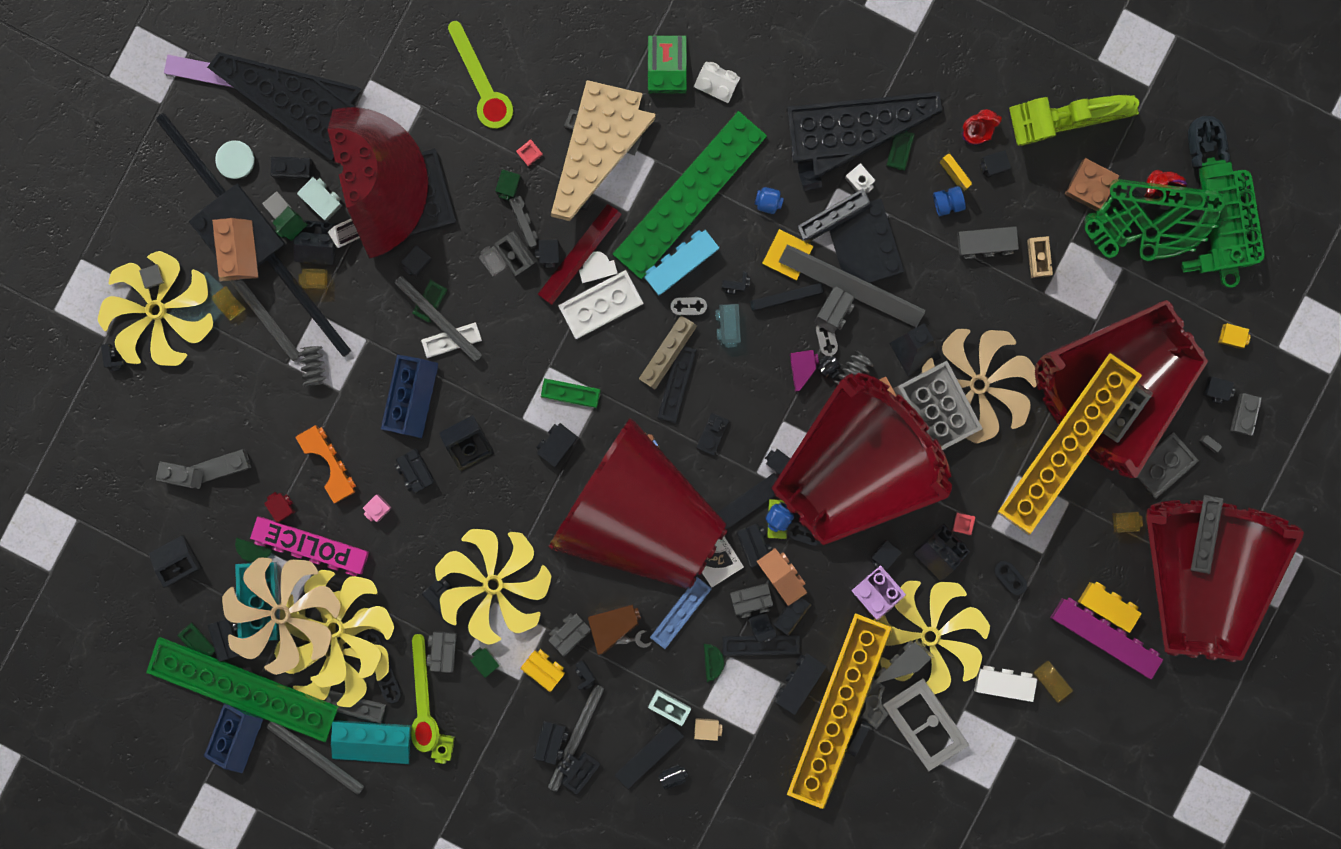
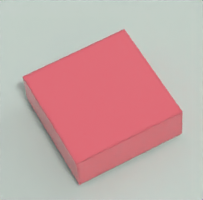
(529, 152)
(963, 523)

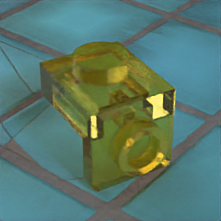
(227, 303)

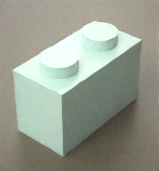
(320, 199)
(669, 707)

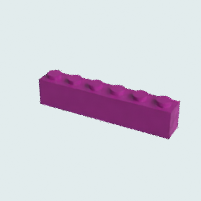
(1106, 638)

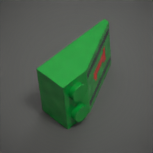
(666, 64)

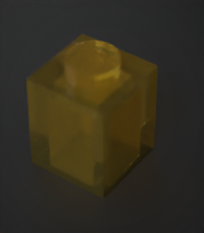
(313, 279)
(1127, 522)

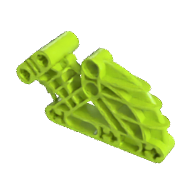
(1038, 121)

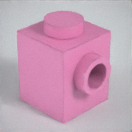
(376, 508)

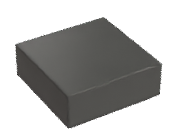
(151, 276)
(1210, 443)

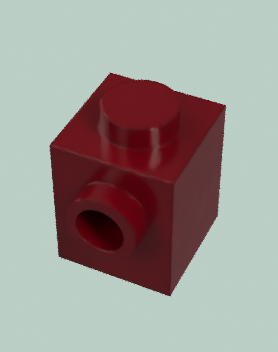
(279, 506)

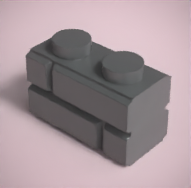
(515, 253)
(834, 310)
(1245, 414)
(179, 475)
(751, 599)
(569, 634)
(442, 651)

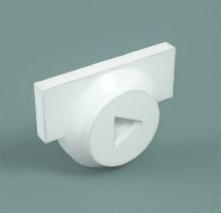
(597, 267)

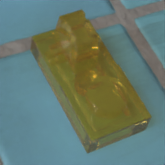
(1052, 681)

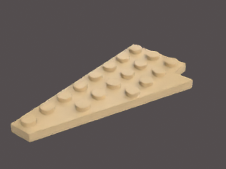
(601, 137)

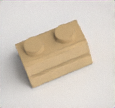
(1039, 257)

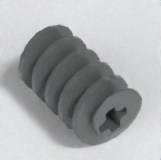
(312, 366)
(857, 366)

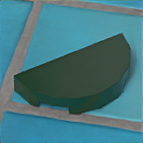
(251, 551)
(713, 661)

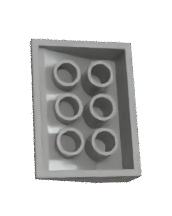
(941, 405)

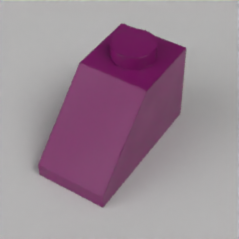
(803, 366)

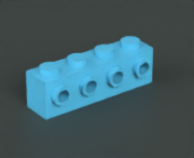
(682, 262)

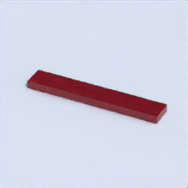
(579, 254)

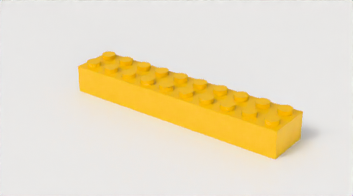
(1069, 444)
(839, 711)

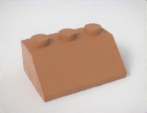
(235, 249)

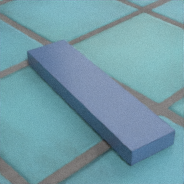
(680, 613)

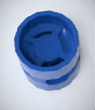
(949, 201)

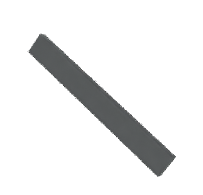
(856, 287)

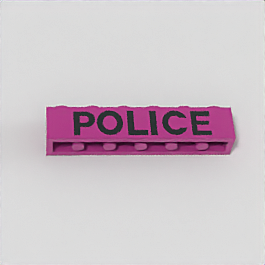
(310, 545)

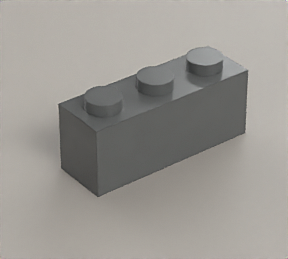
(987, 242)

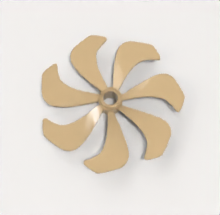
(1016, 367)
(288, 654)

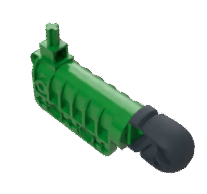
(1229, 240)

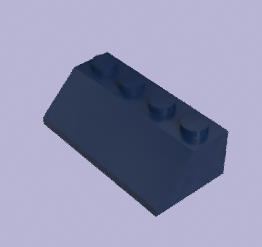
(409, 396)

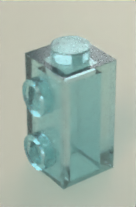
(729, 325)

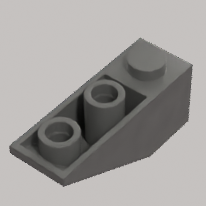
(911, 661)

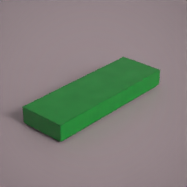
(570, 393)

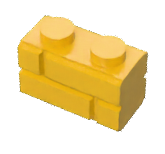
(543, 670)

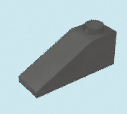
(1127, 412)
(224, 465)

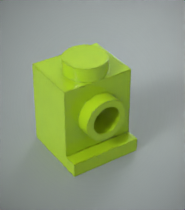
(447, 742)

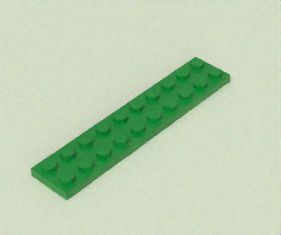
(690, 195)
(242, 689)

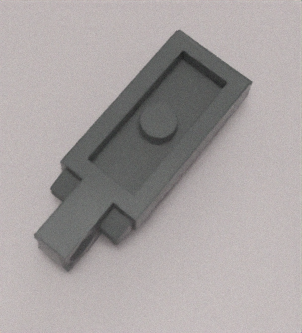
(523, 221)

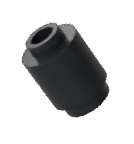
(673, 777)

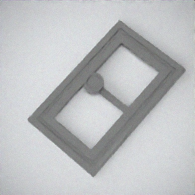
(941, 715)

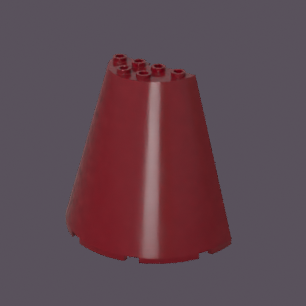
(380, 177)
(1152, 346)
(862, 462)
(641, 515)
(1220, 609)

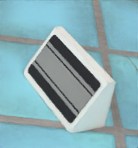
(344, 233)

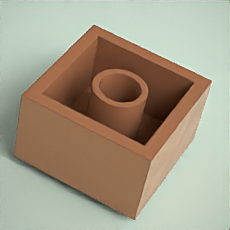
(1091, 184)
(782, 576)

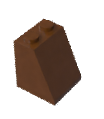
(613, 626)

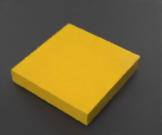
(955, 172)
(776, 250)

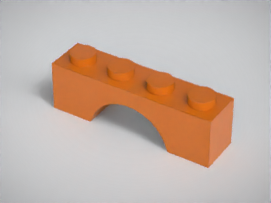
(338, 485)

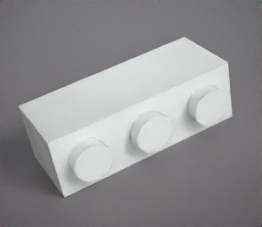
(1005, 683)

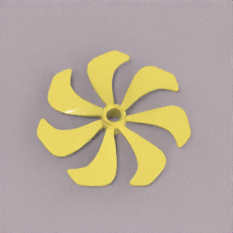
(160, 349)
(458, 563)
(967, 619)
(366, 651)
(354, 687)

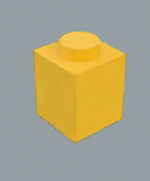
(1234, 336)

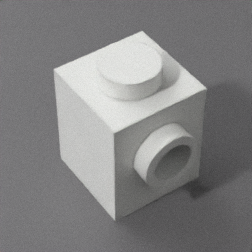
(860, 179)

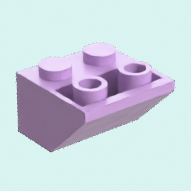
(878, 593)

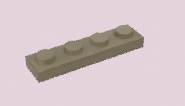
(667, 352)

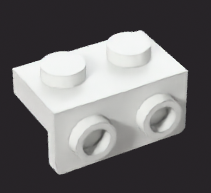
(717, 81)

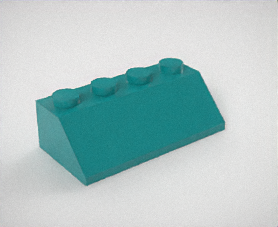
(250, 599)
(371, 741)

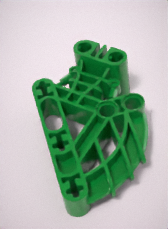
(1111, 228)

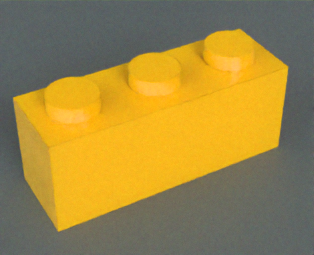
(1110, 606)

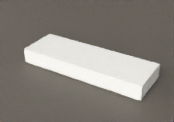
(443, 343)

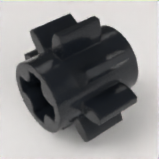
(829, 366)

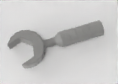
(625, 640)

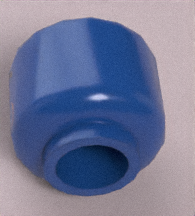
(768, 200)
(779, 517)

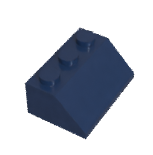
(233, 738)

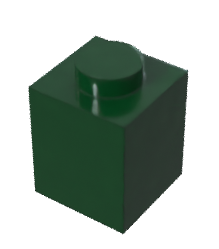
(507, 184)
(289, 224)
(484, 661)

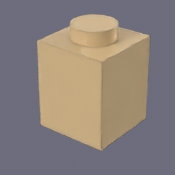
(707, 729)

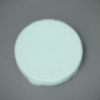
(235, 160)

